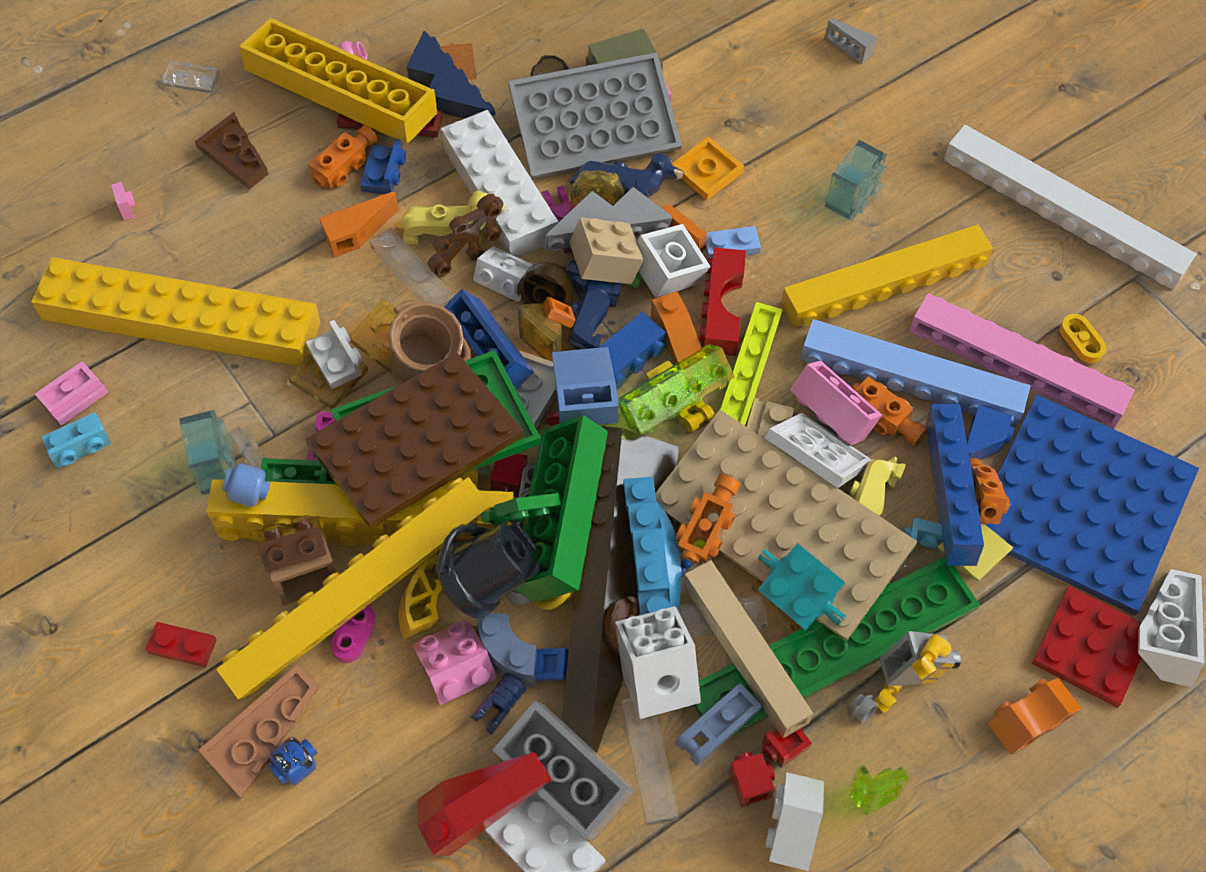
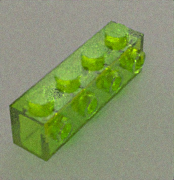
(675, 389)

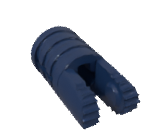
(502, 698)

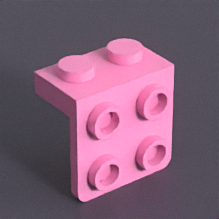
(454, 661)

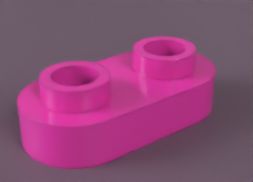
(355, 631)

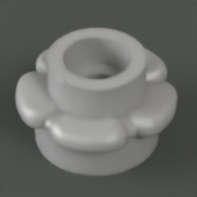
(863, 707)

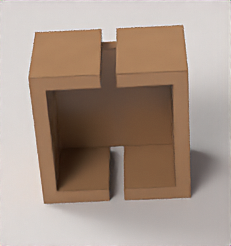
(301, 578)

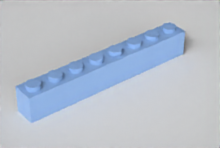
(913, 371)

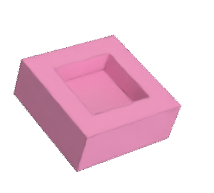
(124, 200)

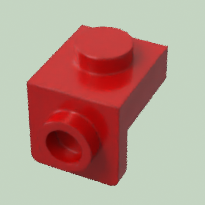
(784, 749)

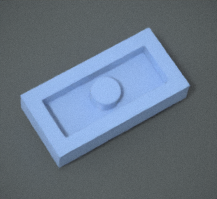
(738, 238)

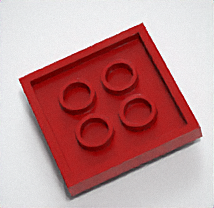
(1091, 647)

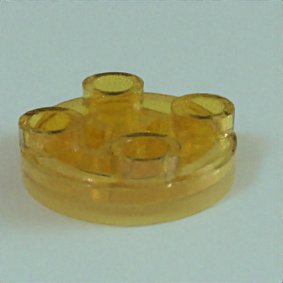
(602, 183)

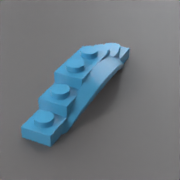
(653, 547)

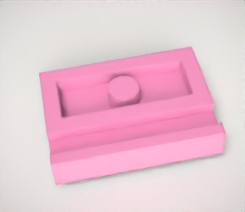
(71, 393)

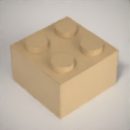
(606, 250)

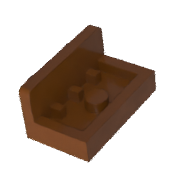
(291, 543)

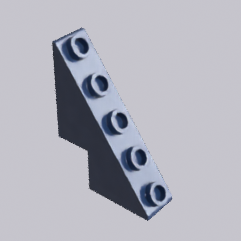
(437, 71)

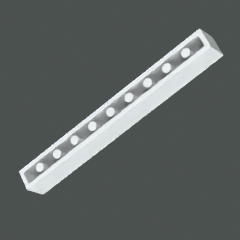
(1069, 207)

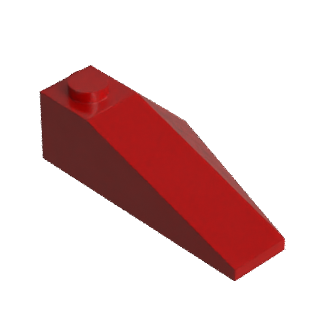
(474, 801)

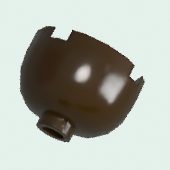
(545, 281)

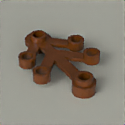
(488, 209)

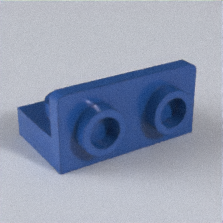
(383, 168)

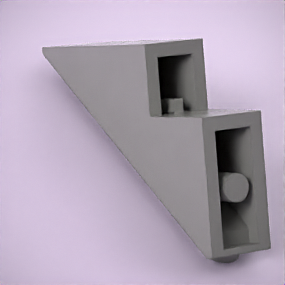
(631, 208)

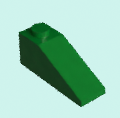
(295, 471)

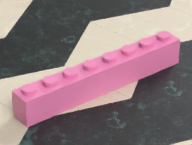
(1022, 360)

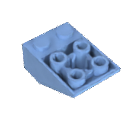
(585, 385)

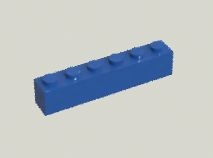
(954, 485)

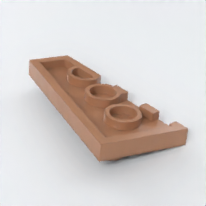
(246, 742)

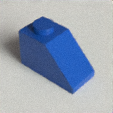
(988, 432)

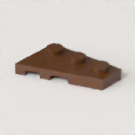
(232, 150)

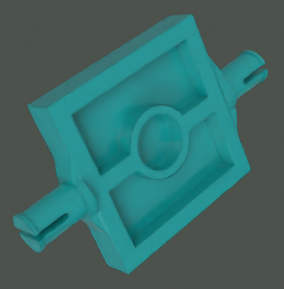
(801, 586)

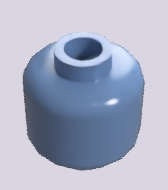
(245, 485)

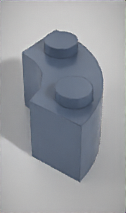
(506, 650)

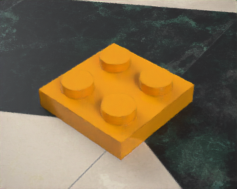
(708, 168)

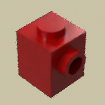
(752, 778)

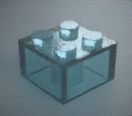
(856, 180)
(207, 448)

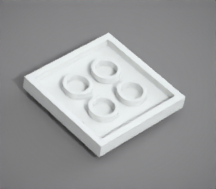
(818, 449)

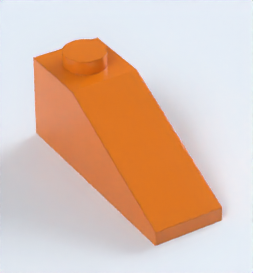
(674, 318)

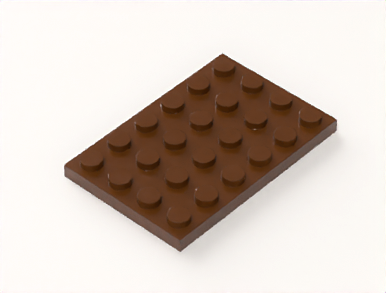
(414, 439)

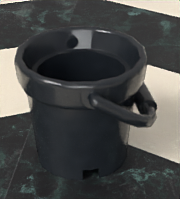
(485, 566)

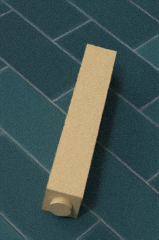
(747, 648)

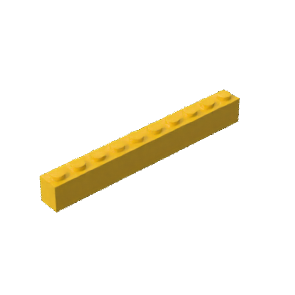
(352, 590)

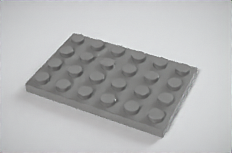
(594, 114)

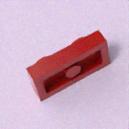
(181, 644)

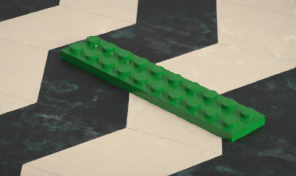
(821, 658)

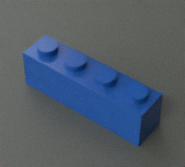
(486, 335)
(634, 347)

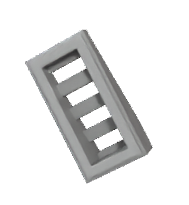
(851, 40)

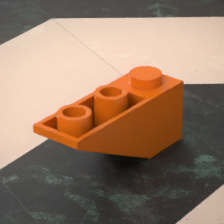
(354, 225)

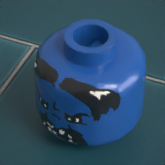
(292, 761)

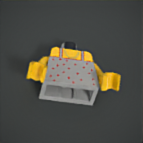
(915, 660)

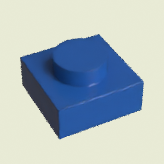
(551, 664)

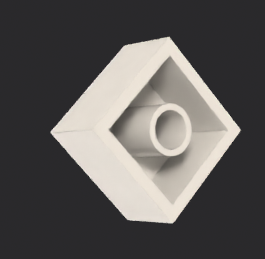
(670, 260)

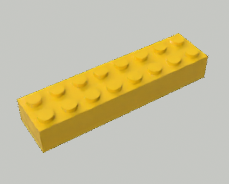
(339, 80)

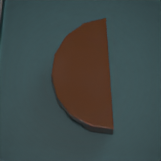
(619, 610)

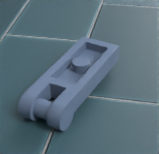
(719, 723)

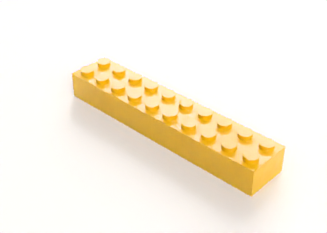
(176, 311)
(336, 514)

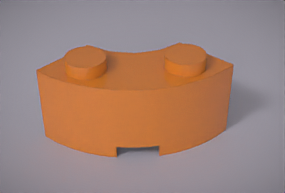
(1029, 718)

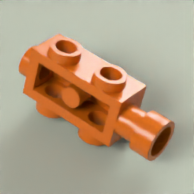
(341, 158)
(895, 412)
(989, 493)
(703, 529)

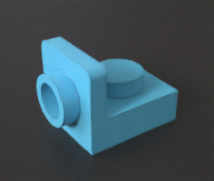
(925, 532)

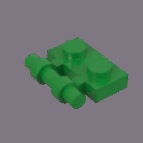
(520, 508)

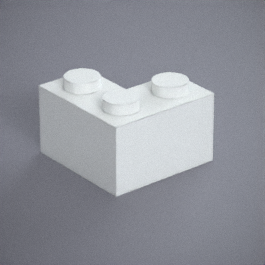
(798, 818)

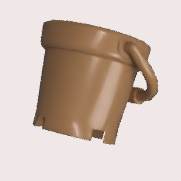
(423, 337)

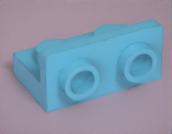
(75, 440)

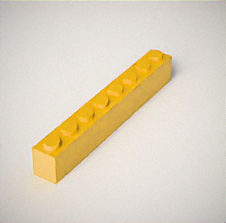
(886, 276)

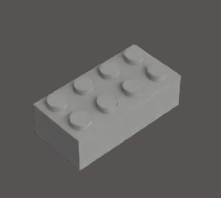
(582, 783)

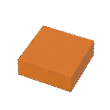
(559, 312)

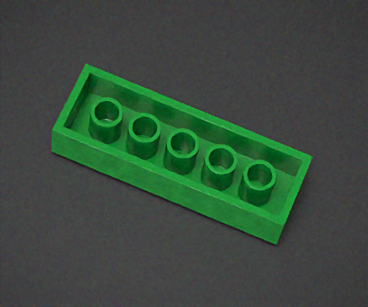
(571, 466)

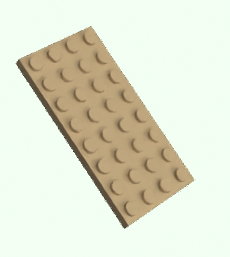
(785, 506)

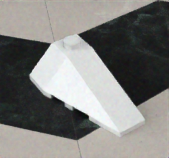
(1173, 630)

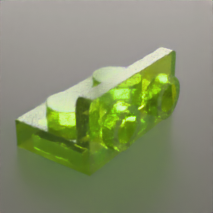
(876, 794)

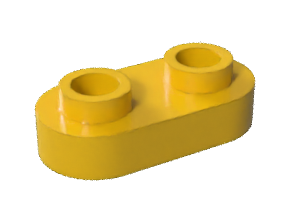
(1084, 339)

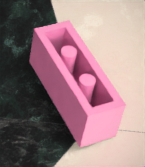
(835, 403)

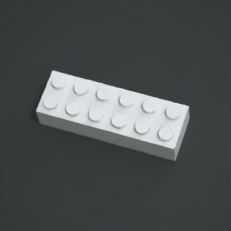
(491, 166)

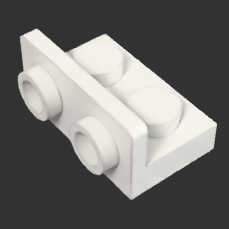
(500, 272)
(335, 356)

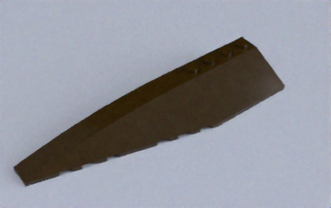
(607, 575)

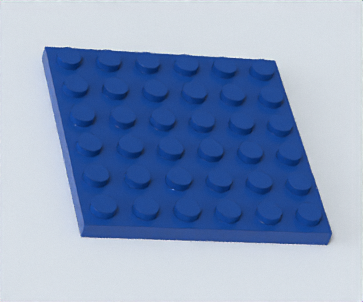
(1090, 503)

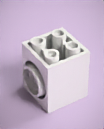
(658, 662)

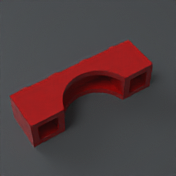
(726, 275)

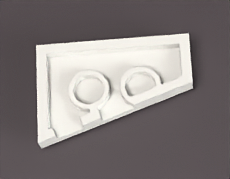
(539, 389)

